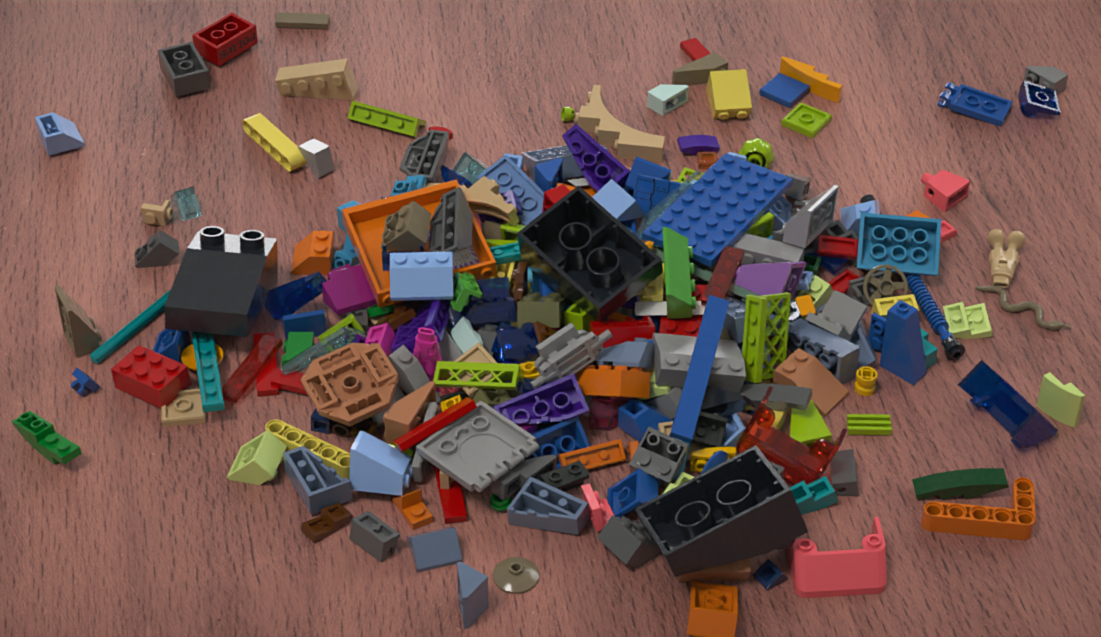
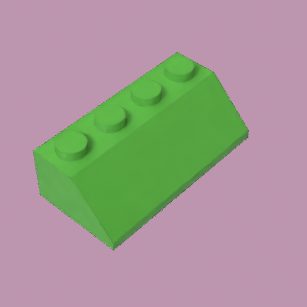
(678, 275)

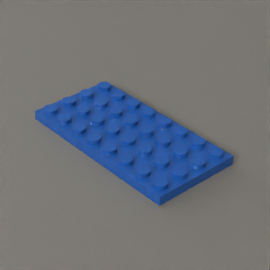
(720, 207)

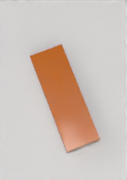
(595, 455)

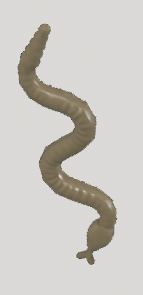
(1052, 325)

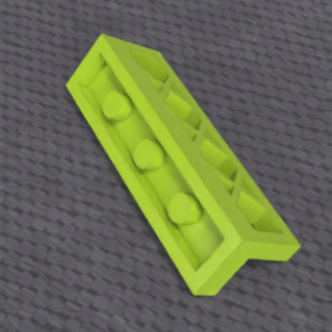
(385, 118)
(504, 372)

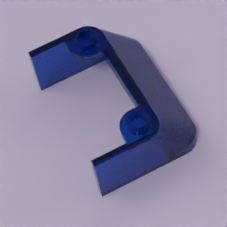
(1007, 406)

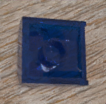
(1037, 99)
(517, 344)

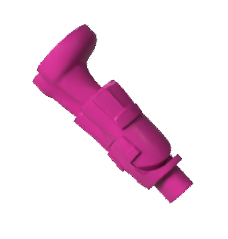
(427, 351)

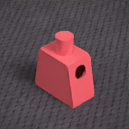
(945, 189)

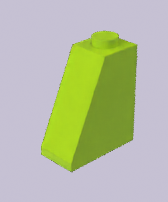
(808, 425)

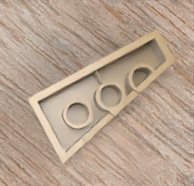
(318, 80)

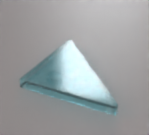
(677, 193)
(333, 342)

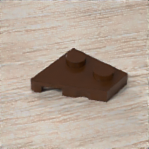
(520, 278)
(397, 317)

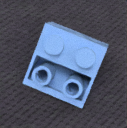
(57, 133)

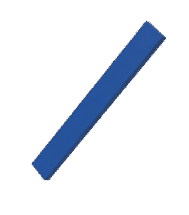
(699, 369)

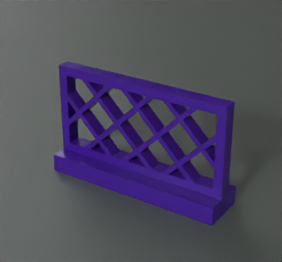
(429, 315)

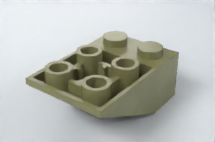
(544, 309)

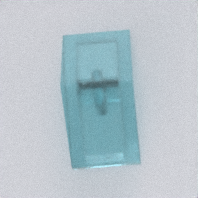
(186, 203)

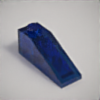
(293, 295)

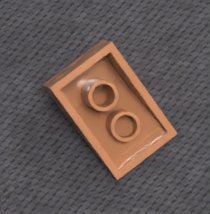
(808, 372)
(408, 413)

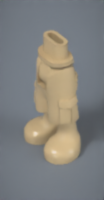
(1004, 262)

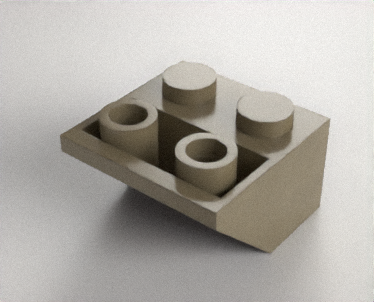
(406, 228)

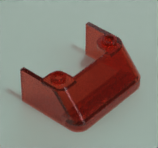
(798, 460)

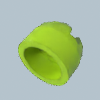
(567, 114)

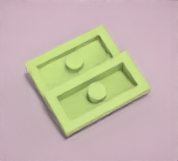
(968, 321)
(1060, 400)

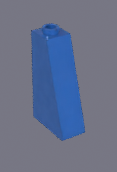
(903, 344)

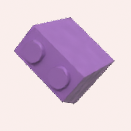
(770, 277)

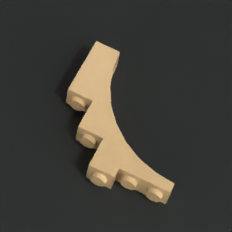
(612, 132)
(486, 199)

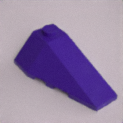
(593, 160)
(549, 403)

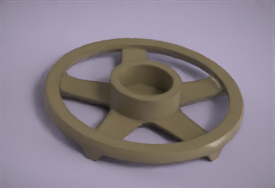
(885, 286)

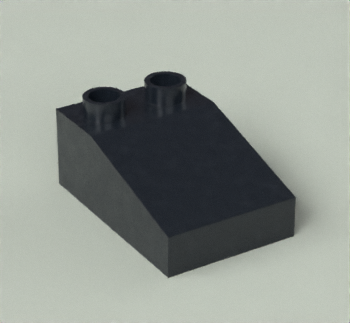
(587, 254)
(222, 282)
(723, 515)

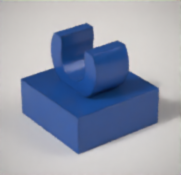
(84, 382)

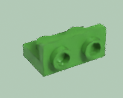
(463, 287)

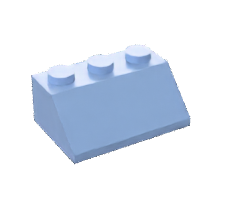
(421, 276)

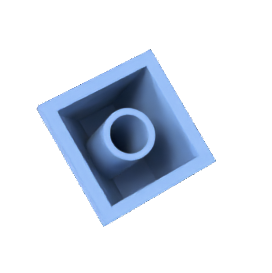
(378, 466)

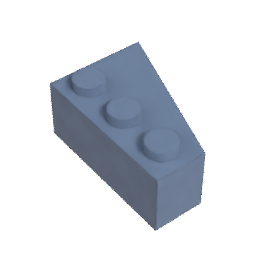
(315, 481)
(547, 509)

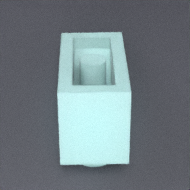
(667, 98)

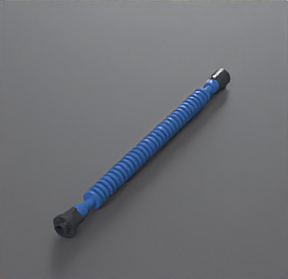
(937, 321)

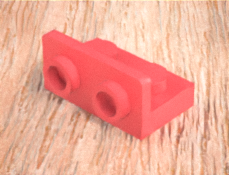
(598, 508)

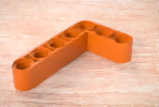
(985, 520)

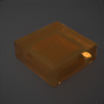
(706, 159)

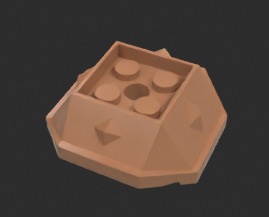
(351, 383)

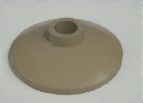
(516, 575)

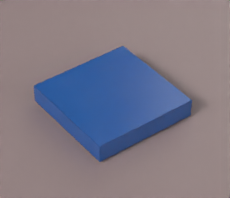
(784, 90)

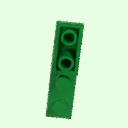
(44, 439)

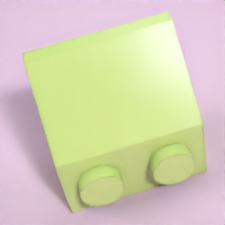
(258, 460)

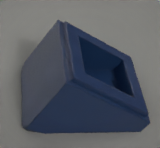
(769, 575)

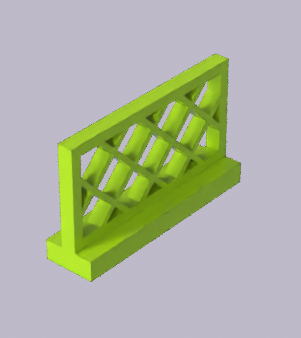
(757, 335)

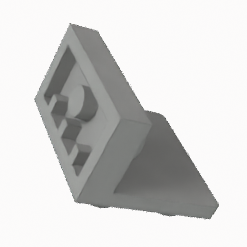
(839, 315)

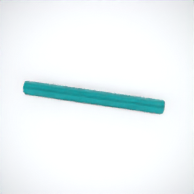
(129, 330)

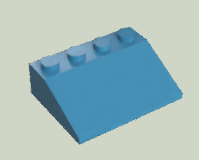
(899, 241)

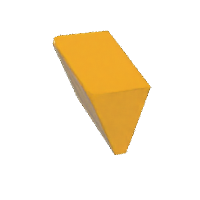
(805, 305)

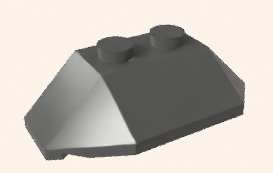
(426, 155)
(451, 224)

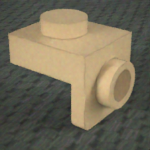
(157, 214)

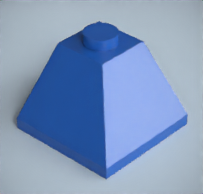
(631, 493)

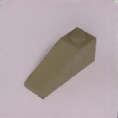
(699, 70)

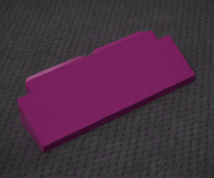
(347, 290)

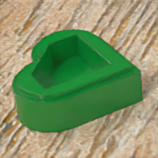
(375, 310)

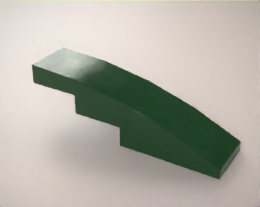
(958, 482)

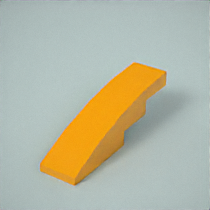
(817, 81)

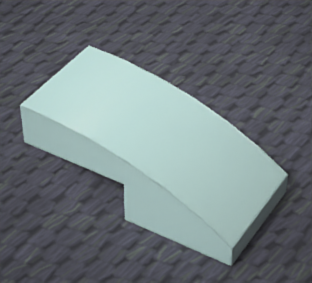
(464, 335)

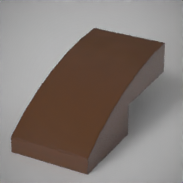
(328, 522)

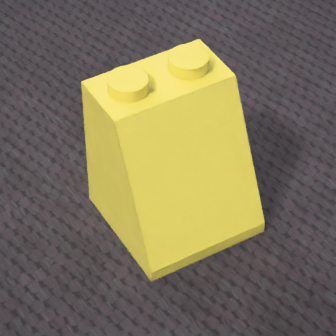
(729, 94)

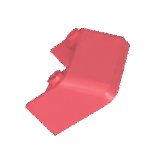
(839, 571)

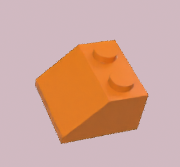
(314, 254)

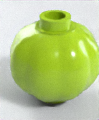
(756, 151)

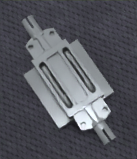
(567, 353)

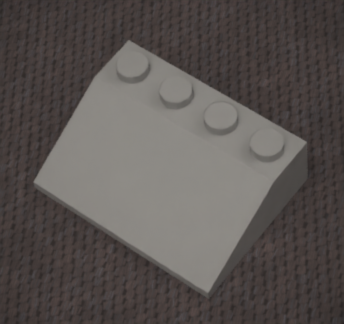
(673, 358)

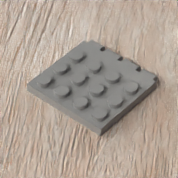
(478, 447)

